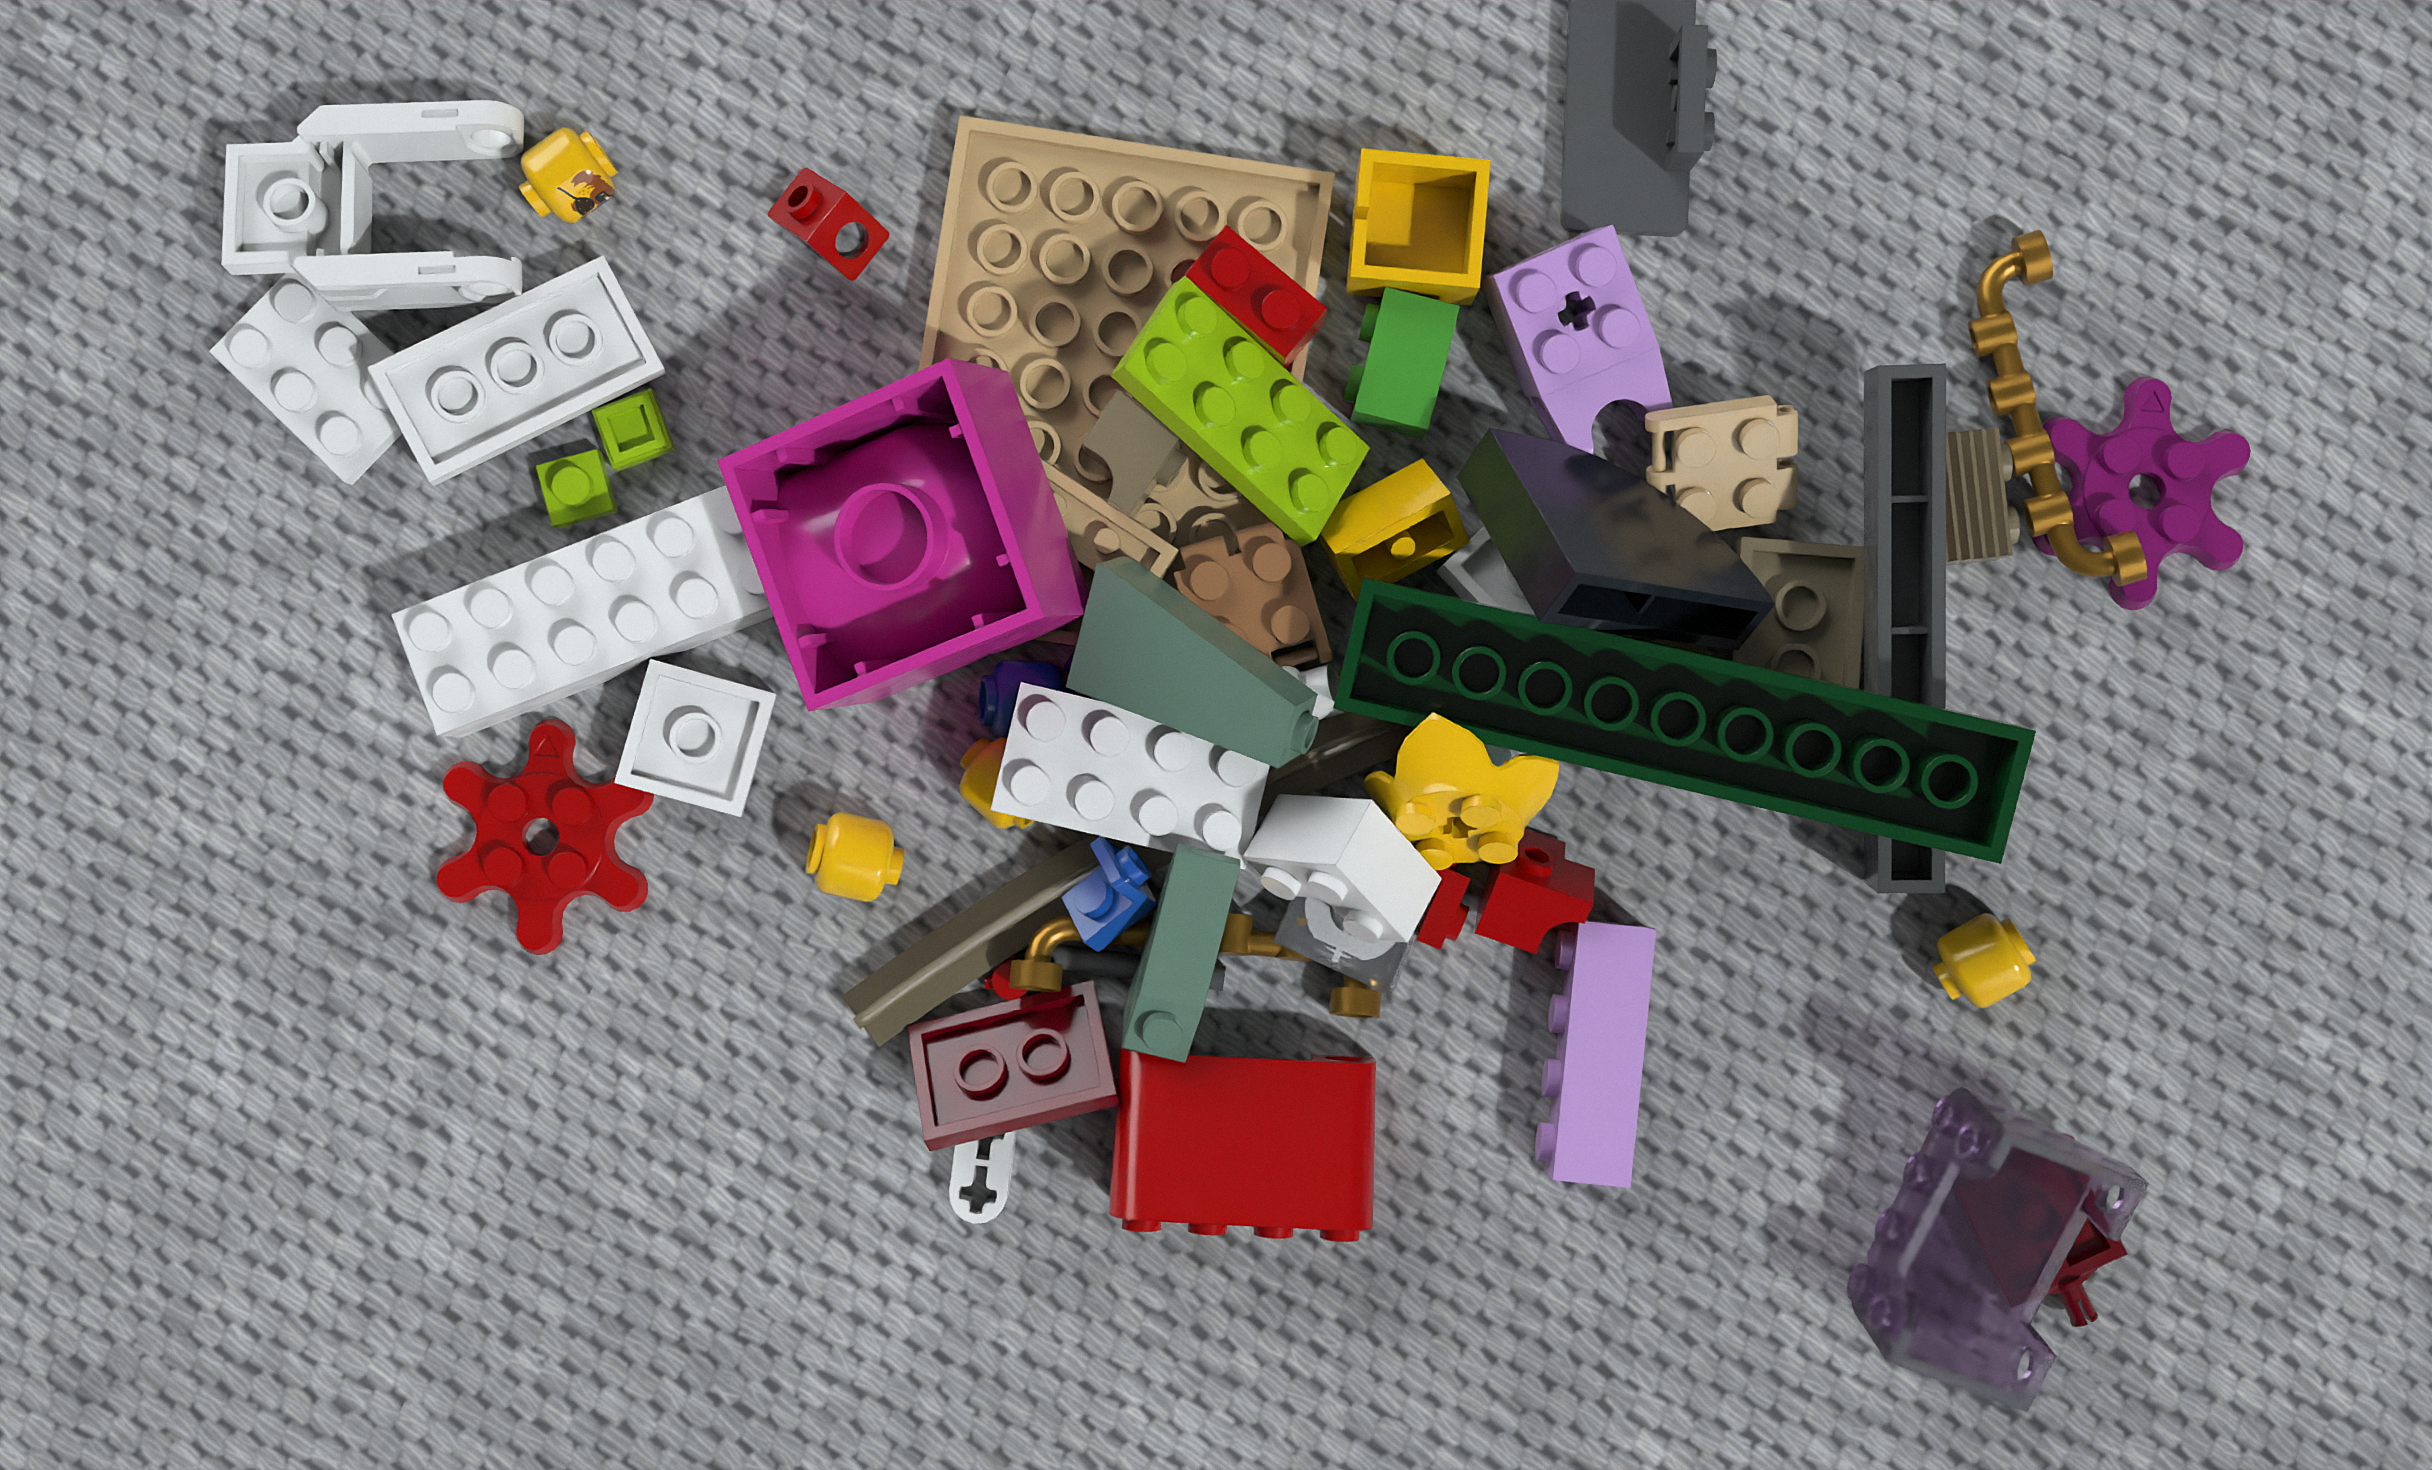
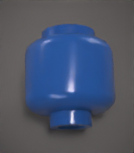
(1000, 690)

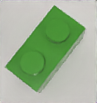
(1403, 362)

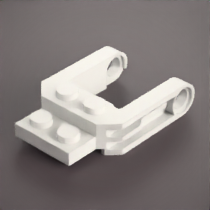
(311, 204)

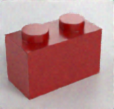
(1257, 296)

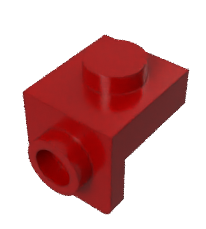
(1445, 911)

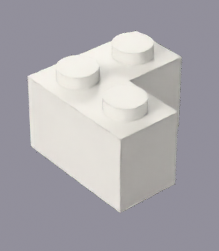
(1348, 858)

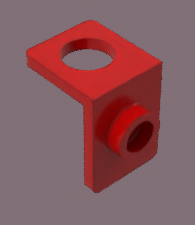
(816, 213)

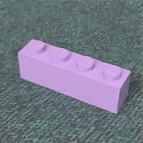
(1598, 1052)

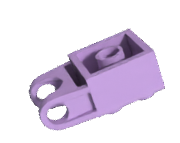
(1581, 366)

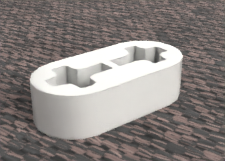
(998, 1176)

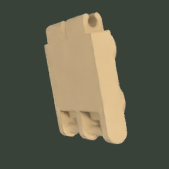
(1727, 460)

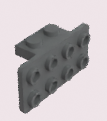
(1634, 114)

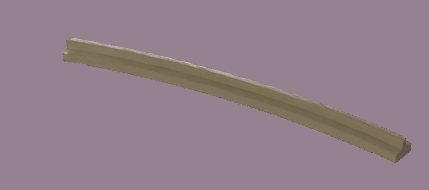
(1012, 914)

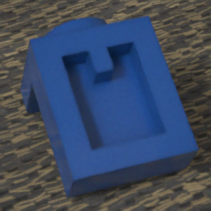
(1110, 895)

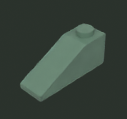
(1179, 954)

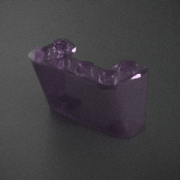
(1980, 1243)

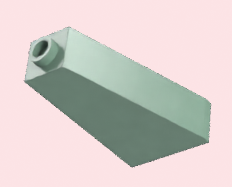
(1185, 669)

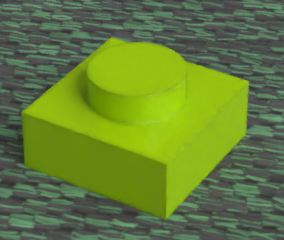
(577, 488)

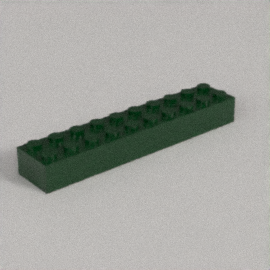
(1687, 719)

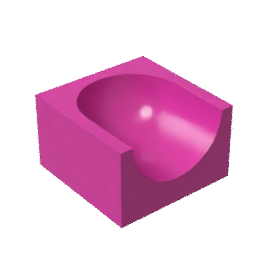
(906, 534)

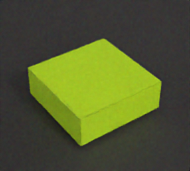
(633, 430)

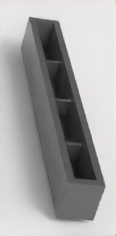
(1905, 575)

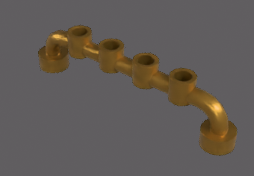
(2032, 449)
(1238, 939)

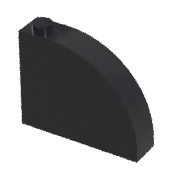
(1608, 546)

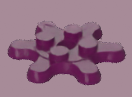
(2181, 469)

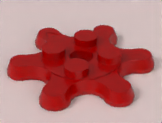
(580, 863)

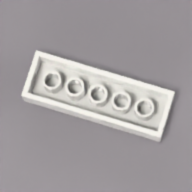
(583, 615)

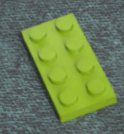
(1241, 411)

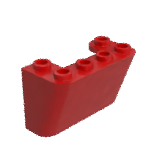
(1245, 1144)

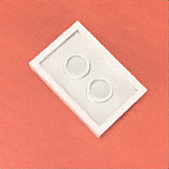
(314, 374)

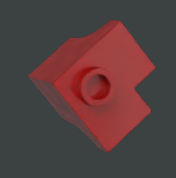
(1534, 893)

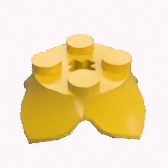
(1456, 800)

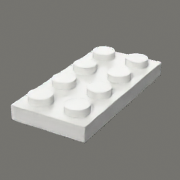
(516, 370)
(1125, 776)

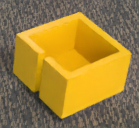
(1418, 225)

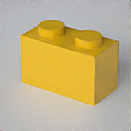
(1393, 528)

